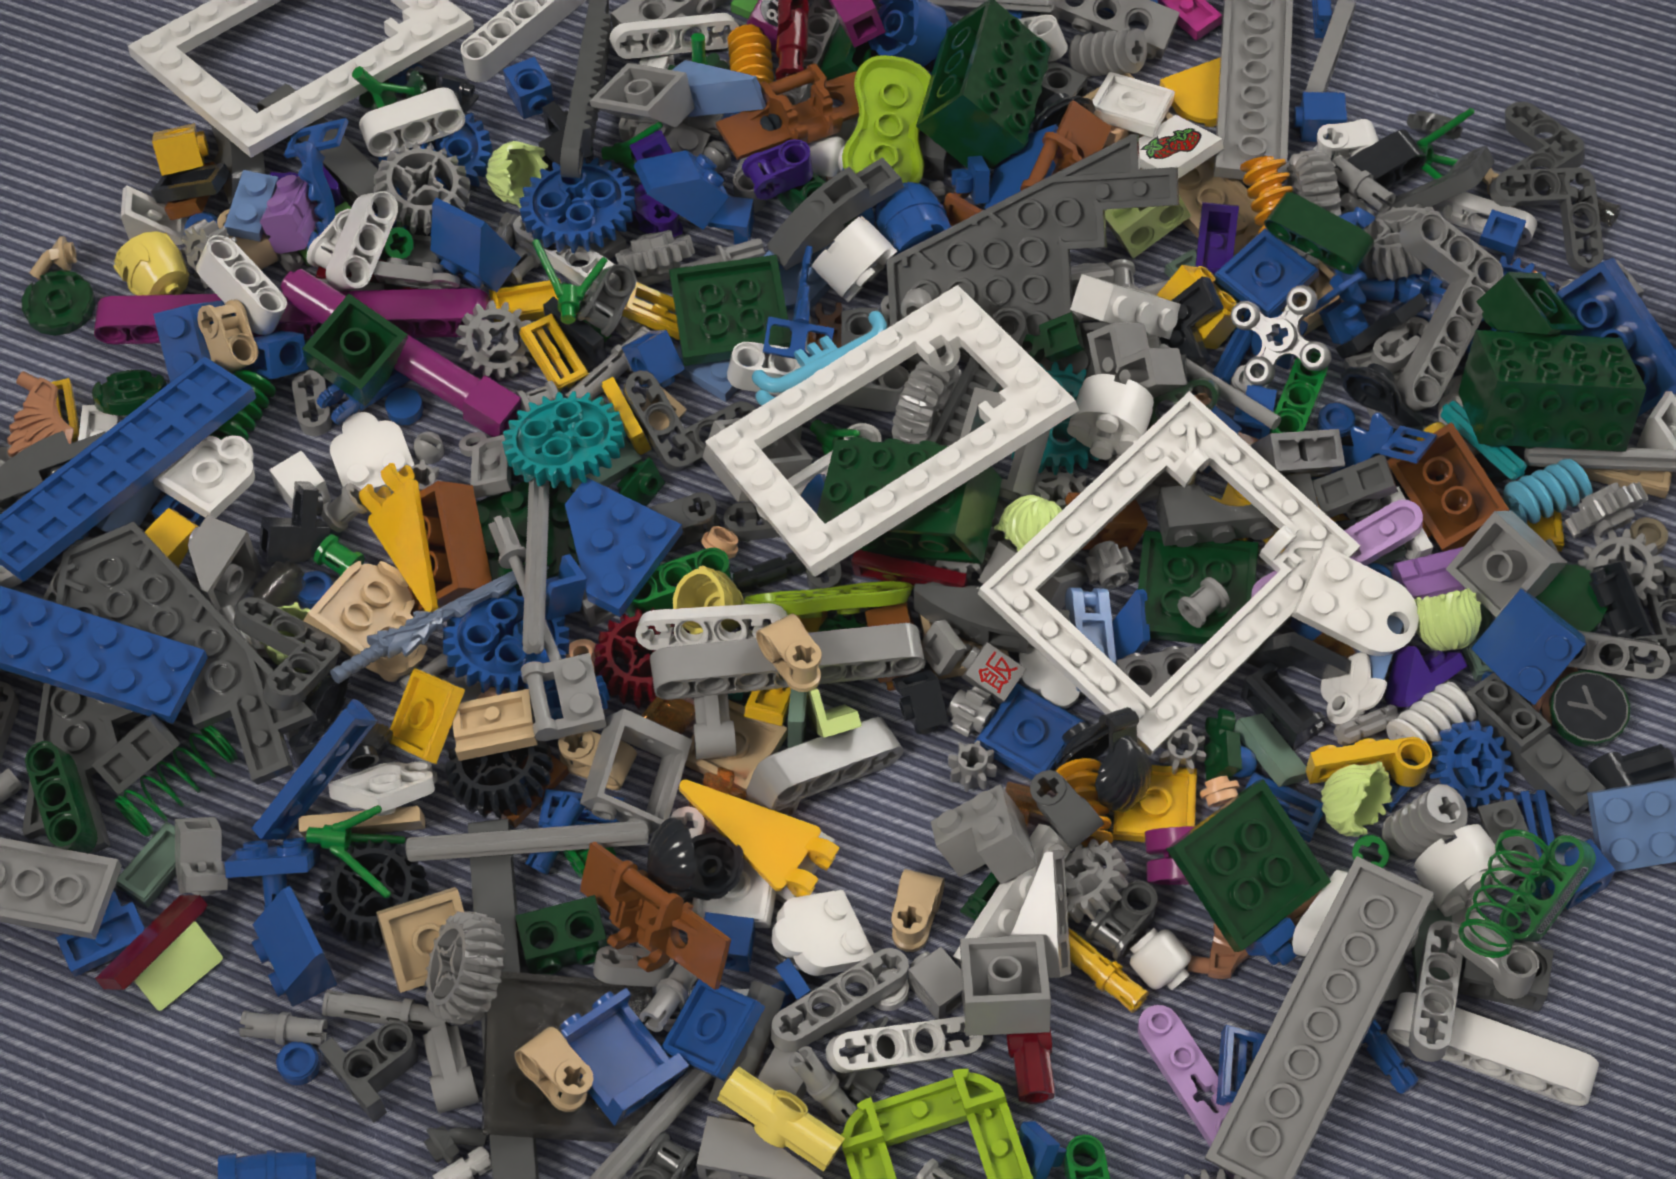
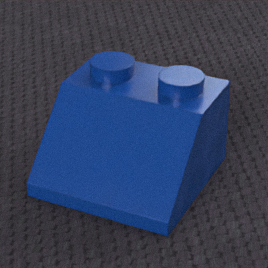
(684, 184)
(470, 247)
(182, 338)
(1528, 645)
(292, 950)

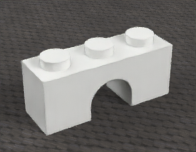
(1125, 305)

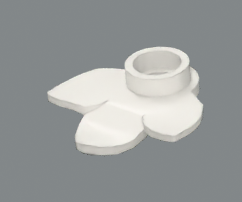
(1354, 692)

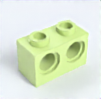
(1144, 226)

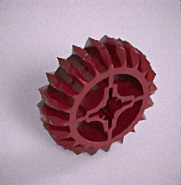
(622, 642)

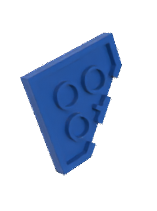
(617, 543)

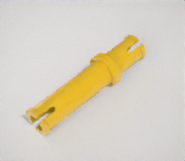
(1105, 973)

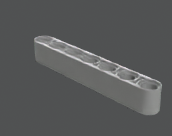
(742, 667)

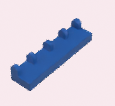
(315, 772)

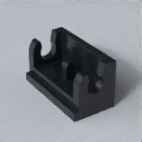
(1285, 711)

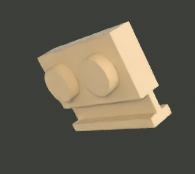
(494, 725)

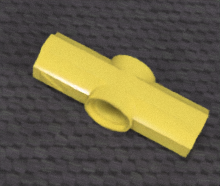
(780, 1118)

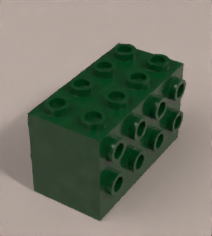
(984, 86)
(1551, 391)
(946, 530)

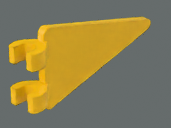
(401, 529)
(769, 839)

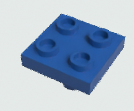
(272, 863)

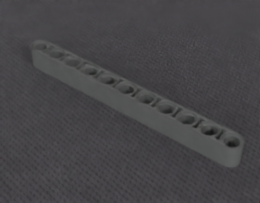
(496, 897)

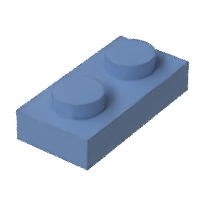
(249, 205)

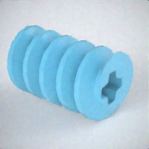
(1547, 491)

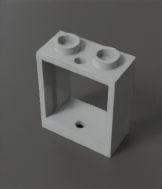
(1026, 459)
(652, 738)

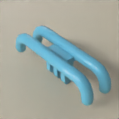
(810, 365)

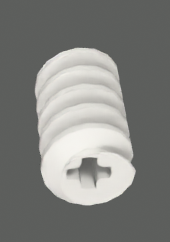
(1434, 713)

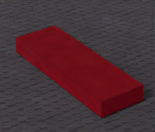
(894, 569)
(151, 942)

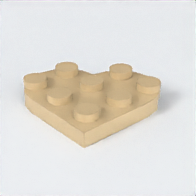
(361, 604)

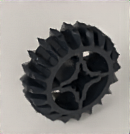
(499, 779)
(384, 865)

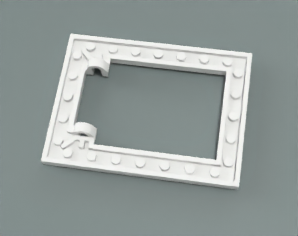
(425, 30)
(1028, 408)
(1180, 444)

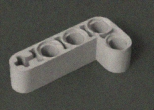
(822, 764)

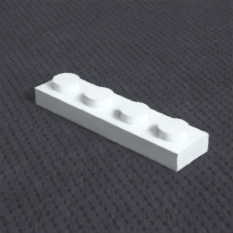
(1006, 902)

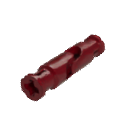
(791, 36)

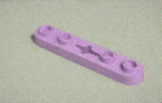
(1377, 534)
(1181, 1062)

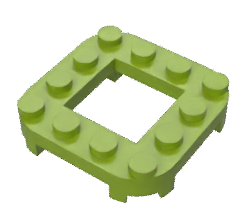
(930, 1109)

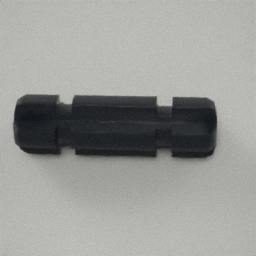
(768, 572)

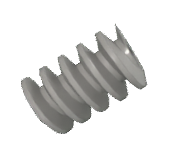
(1108, 52)
(1425, 821)

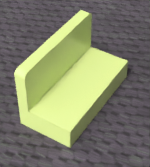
(832, 720)
(178, 967)

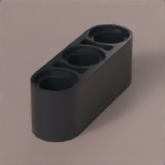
(1388, 160)

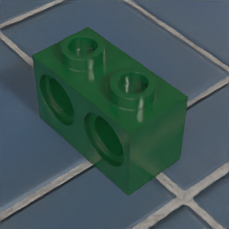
(560, 925)

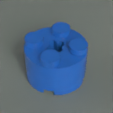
(911, 30)

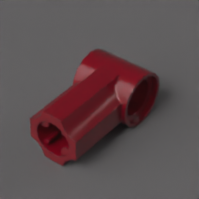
(1032, 1066)

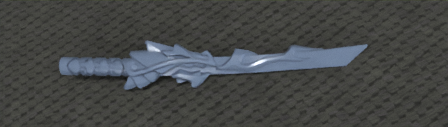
(419, 628)

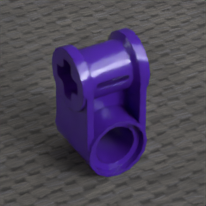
(780, 168)
(652, 215)

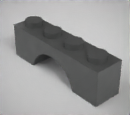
(1193, 517)

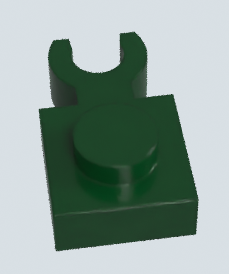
(1056, 339)
(1224, 748)

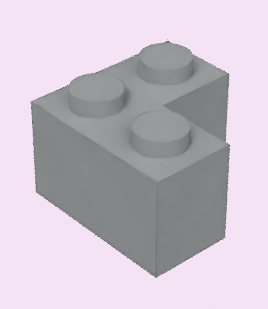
(1125, 352)
(985, 832)

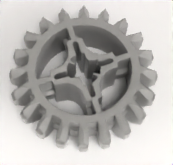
(411, 173)
(1315, 179)
(1388, 255)
(923, 402)
(465, 968)

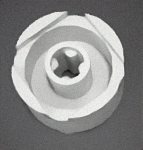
(854, 258)
(1110, 415)
(1456, 869)

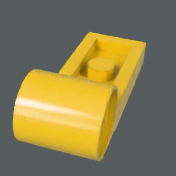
(1329, 759)

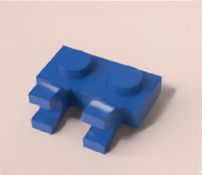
(118, 929)

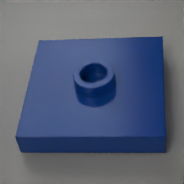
(1265, 273)
(1027, 732)
(713, 1029)

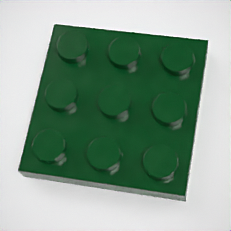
(727, 306)
(515, 506)
(1177, 571)
(1248, 865)

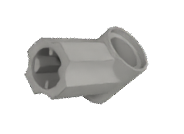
(713, 729)
(1520, 959)
(451, 1077)

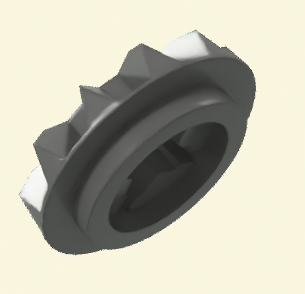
(1429, 122)

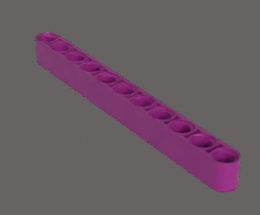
(414, 311)

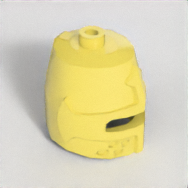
(152, 265)
(707, 589)

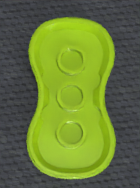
(889, 104)
(844, 598)

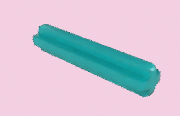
(1501, 457)

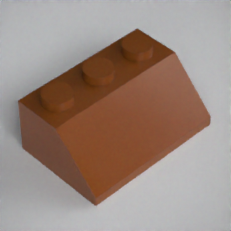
(1459, 502)
(453, 541)

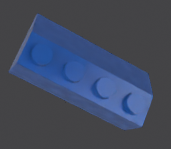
(1612, 309)

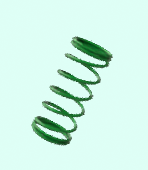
(135, 817)
(1498, 928)

